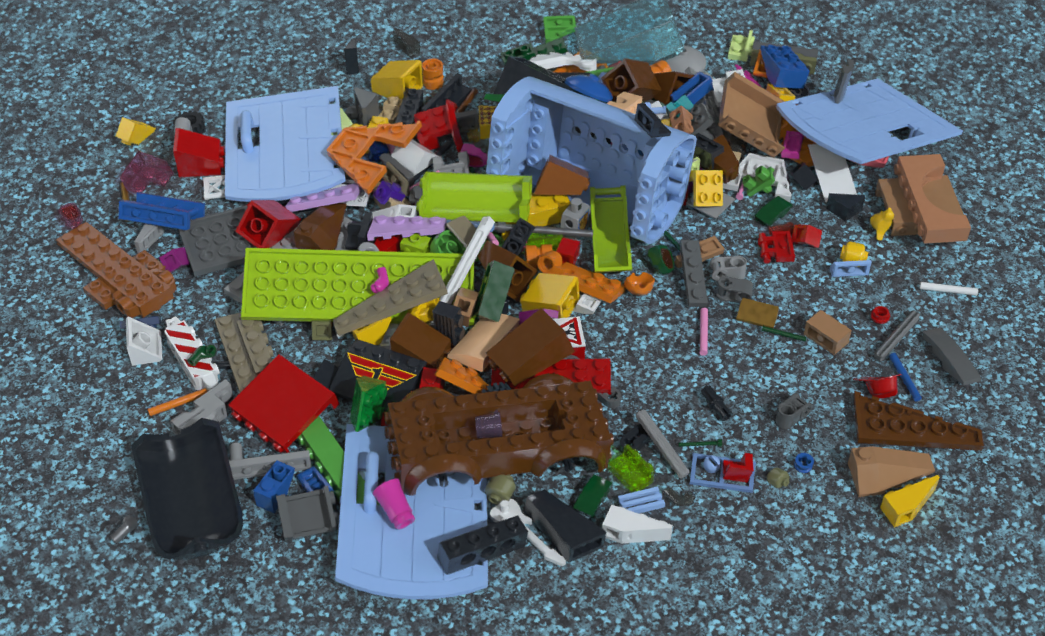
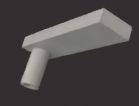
(259, 466)

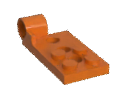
(589, 282)

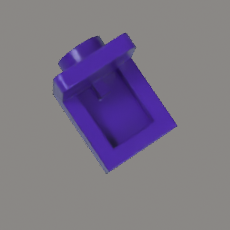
(387, 190)

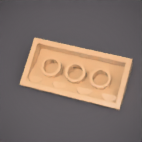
(481, 338)

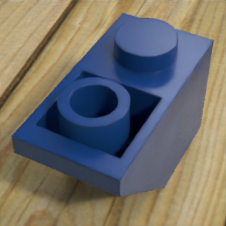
(273, 484)

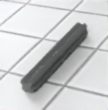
(896, 336)

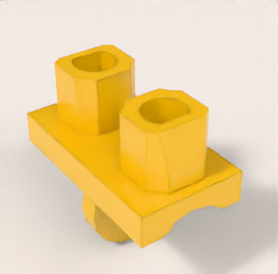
(424, 311)

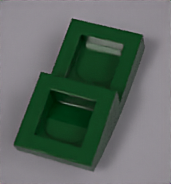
(772, 211)
(592, 495)

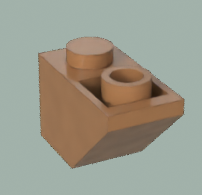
(466, 301)

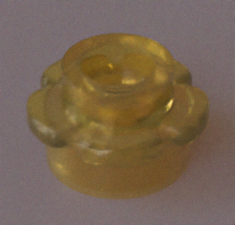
(473, 136)

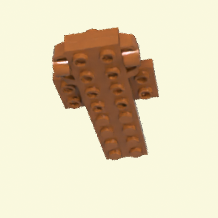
(131, 283)

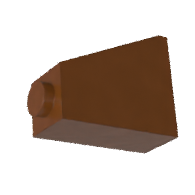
(726, 161)

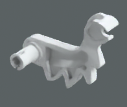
(557, 59)

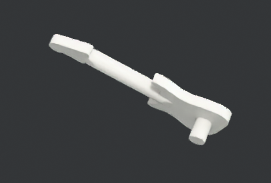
(510, 509)

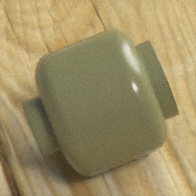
(500, 488)

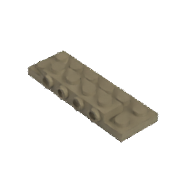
(244, 347)

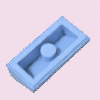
(848, 268)

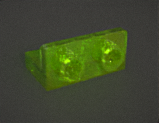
(541, 239)
(632, 469)

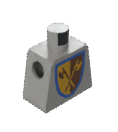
(576, 217)

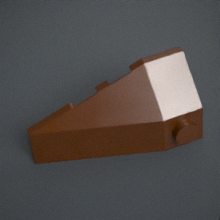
(321, 228)

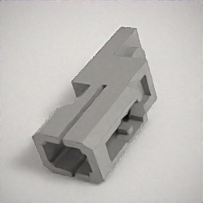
(208, 406)

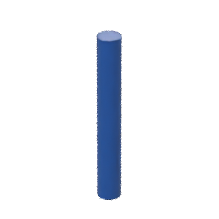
(905, 377)

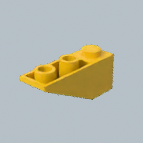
(907, 502)

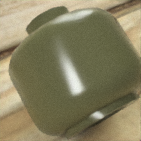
(778, 477)

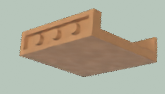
(751, 114)
(938, 192)

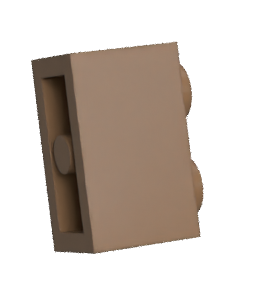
(827, 332)

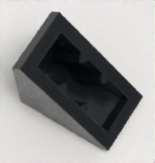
(845, 205)

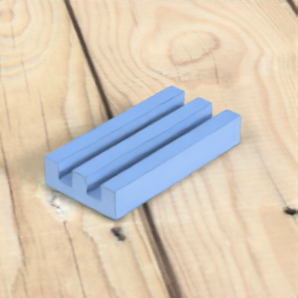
(640, 498)

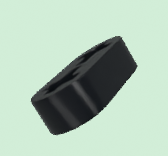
(633, 437)

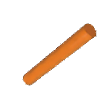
(176, 402)

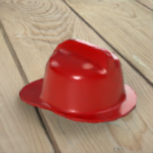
(881, 386)

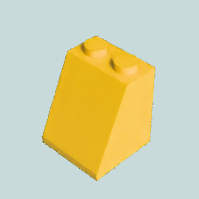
(396, 77)
(552, 293)

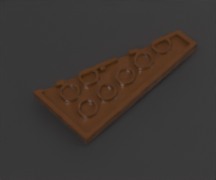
(906, 426)

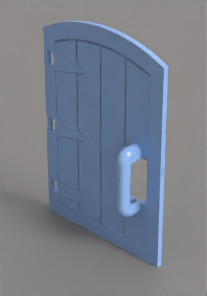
(861, 121)
(292, 145)
(403, 561)

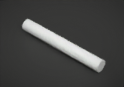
(948, 288)

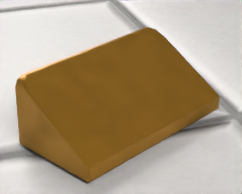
(757, 313)

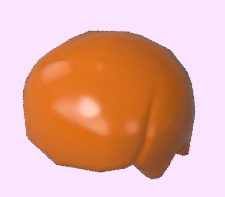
(639, 285)

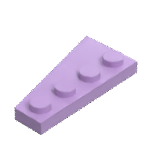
(327, 197)
(405, 226)

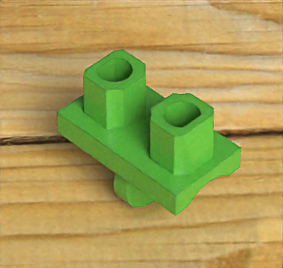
(761, 182)

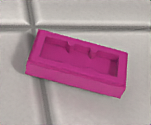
(792, 144)

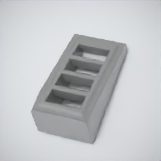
(148, 235)

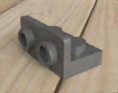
(467, 120)

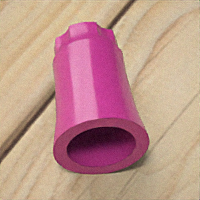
(394, 503)

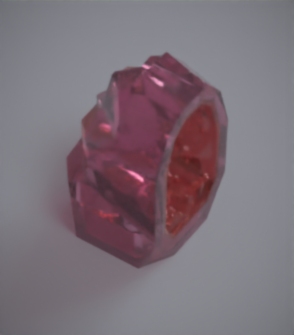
(70, 215)

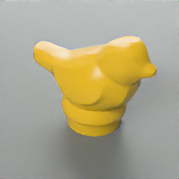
(882, 222)

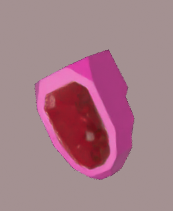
(476, 156)

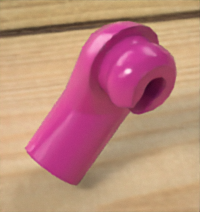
(382, 281)

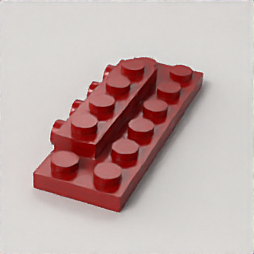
(578, 370)

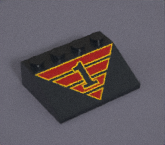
(366, 359)

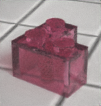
(143, 170)

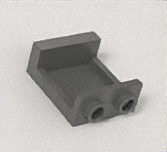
(307, 514)

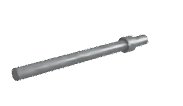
(501, 227)

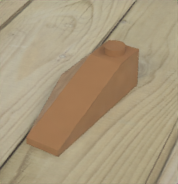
(883, 468)

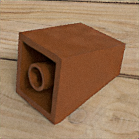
(561, 178)

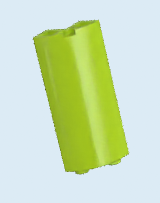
(475, 196)

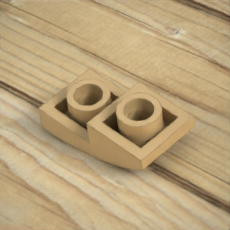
(391, 109)

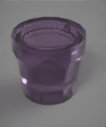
(489, 425)

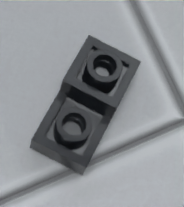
(518, 236)

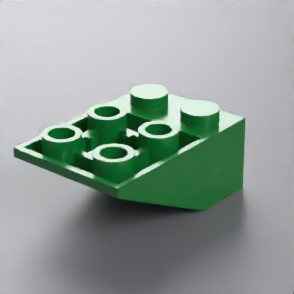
(367, 402)

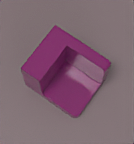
(175, 259)

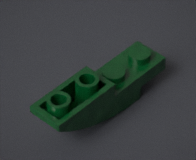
(528, 52)

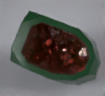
(661, 259)

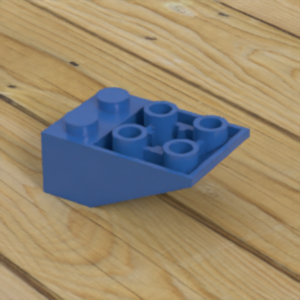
(784, 67)

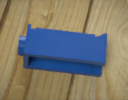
(694, 88)

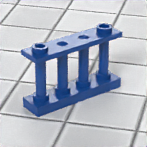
(161, 210)

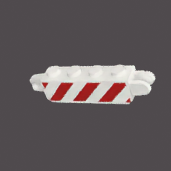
(183, 344)

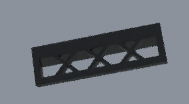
(455, 93)

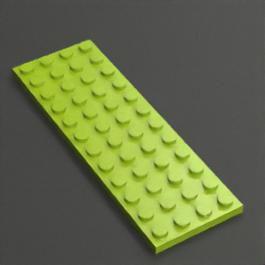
(327, 282)

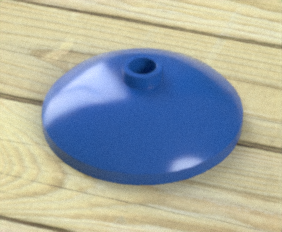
(589, 86)

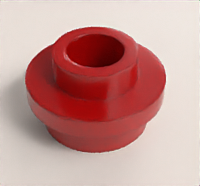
(880, 315)

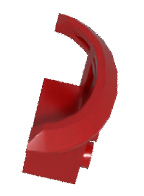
(437, 123)

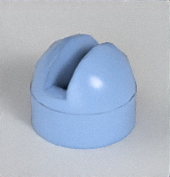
(708, 465)

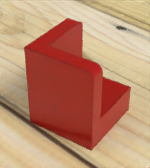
(806, 235)
(569, 250)
(738, 471)

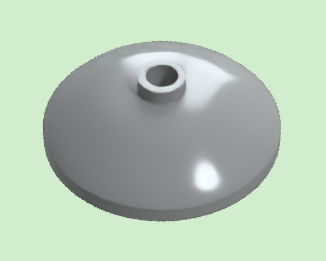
(689, 57)

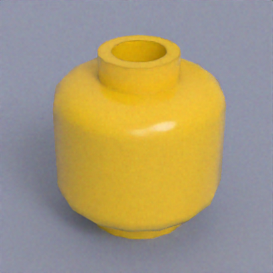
(853, 252)

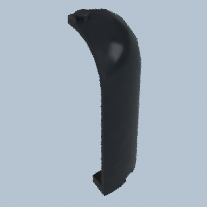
(188, 491)

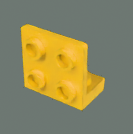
(707, 187)

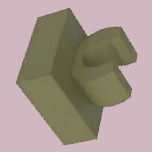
(322, 330)

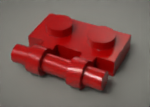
(782, 247)

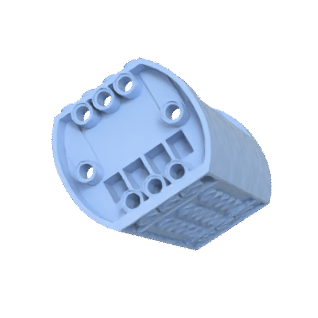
(541, 121)

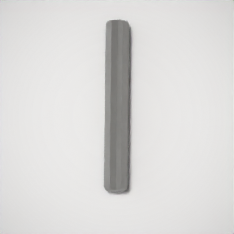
(662, 444)

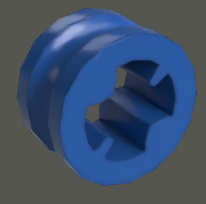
(808, 460)

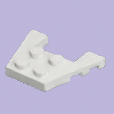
(752, 162)

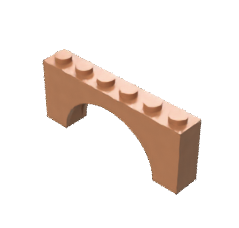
(932, 223)

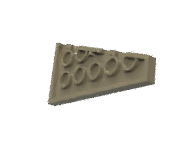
(410, 291)

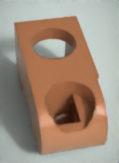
(682, 122)

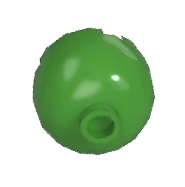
(447, 243)

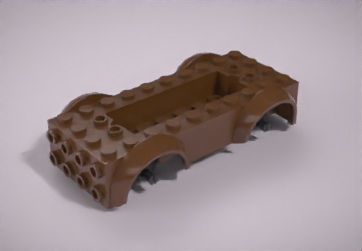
(435, 431)

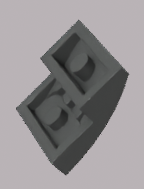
(843, 81)

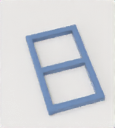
(721, 484)

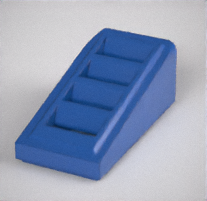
(315, 483)

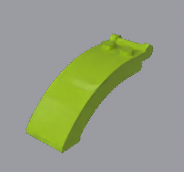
(610, 230)

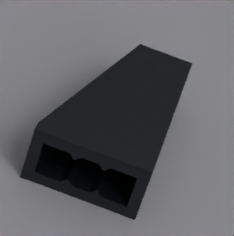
(563, 526)

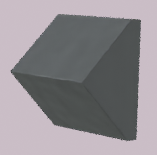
(366, 105)

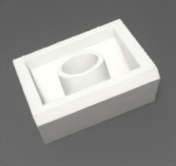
(414, 157)
(143, 342)

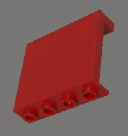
(281, 403)

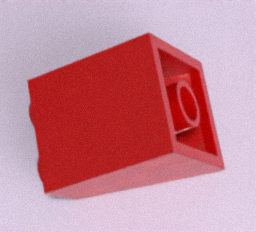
(197, 154)
(266, 223)

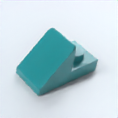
(684, 101)

